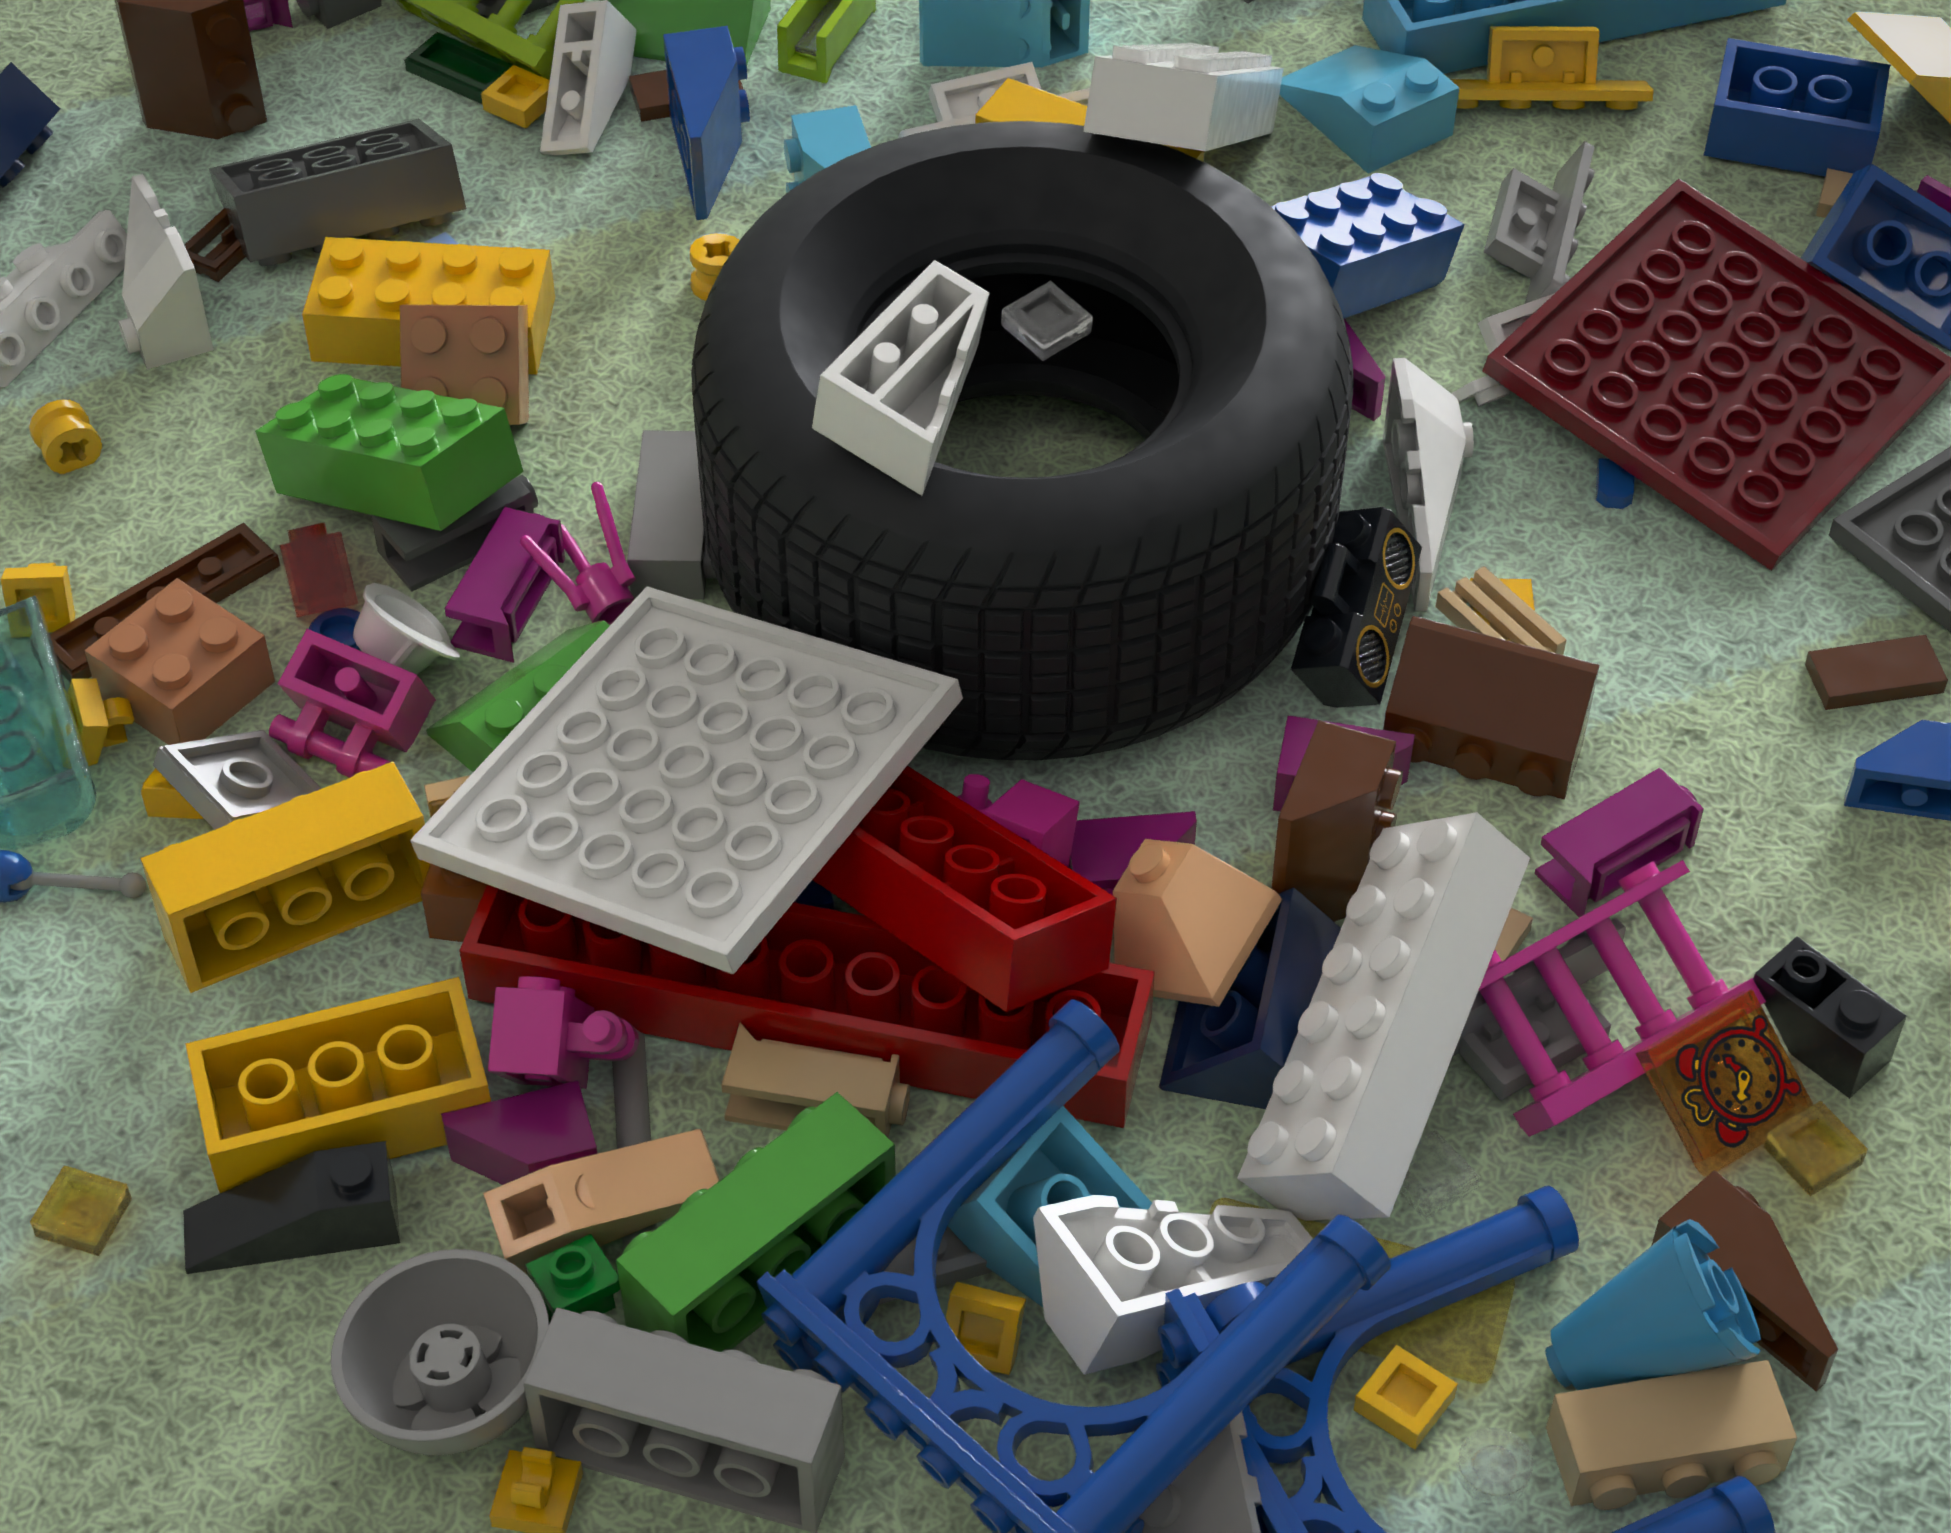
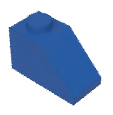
(1906, 773)

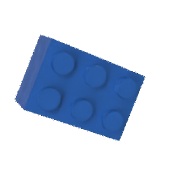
(1796, 109)

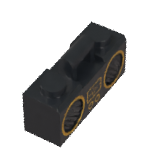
(1357, 609)

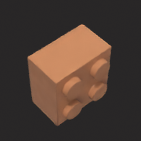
(468, 354)
(181, 664)

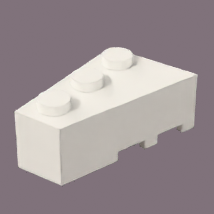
(903, 376)

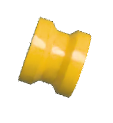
(708, 258)
(65, 436)

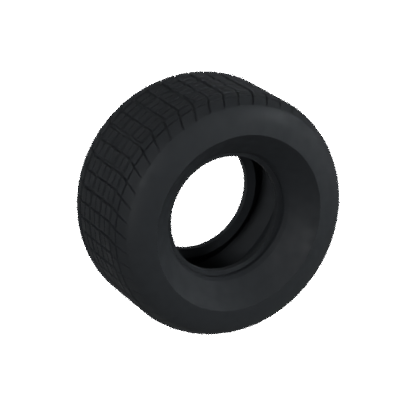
(1061, 601)

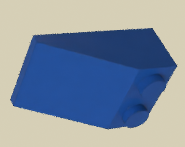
(706, 108)
(1889, 252)

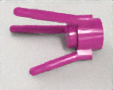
(599, 589)

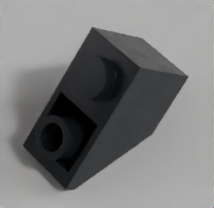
(1828, 1016)

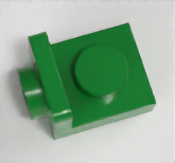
(575, 1278)

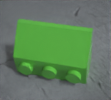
(660, 17)
(489, 716)

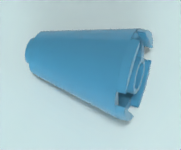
(1657, 1318)

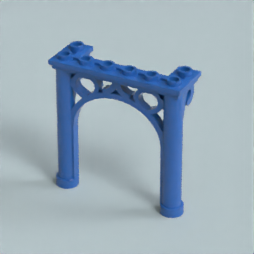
(1414, 1286)
(831, 1297)

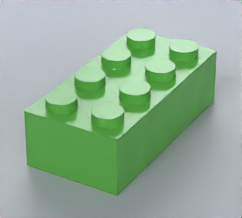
(390, 451)
(762, 1217)

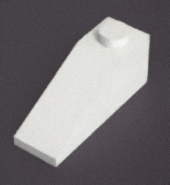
(586, 75)

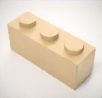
(1670, 1434)

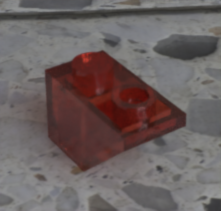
(316, 570)

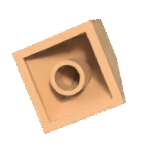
(1188, 920)

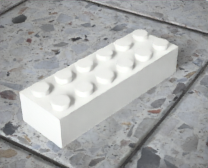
(1384, 1019)

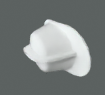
(400, 630)

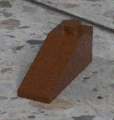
(1755, 1250)

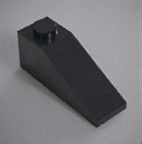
(299, 1210)

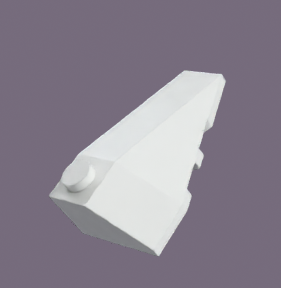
(159, 286)
(1424, 462)
(1112, 1265)

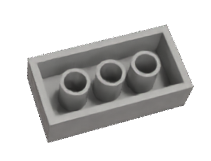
(687, 1418)

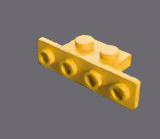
(1547, 66)

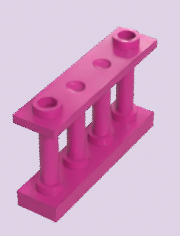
(1606, 1061)

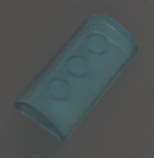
(42, 758)

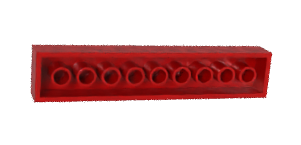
(811, 983)

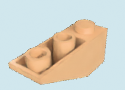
(599, 1195)

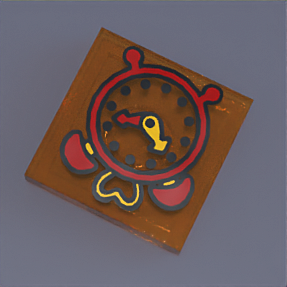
(1724, 1081)

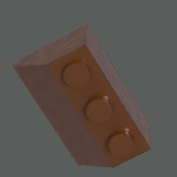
(192, 65)
(1491, 707)
(1335, 815)

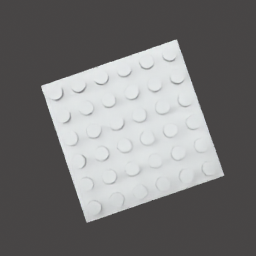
(688, 776)

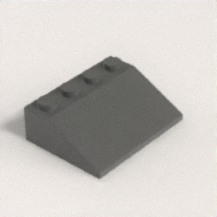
(340, 190)

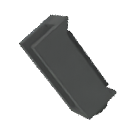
(427, 554)

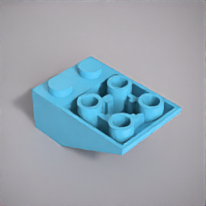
(1002, 32)

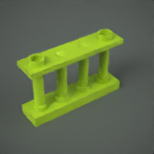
(497, 33)

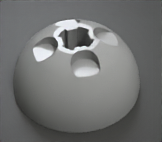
(439, 1351)

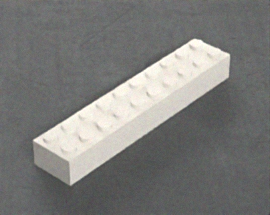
(1183, 95)

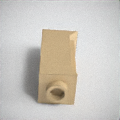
(780, 1079)

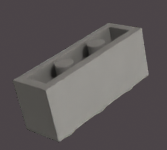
(667, 519)

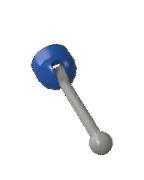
(18, 878)

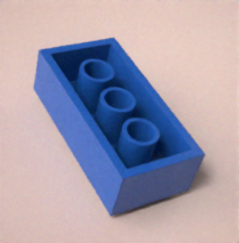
(1374, 240)

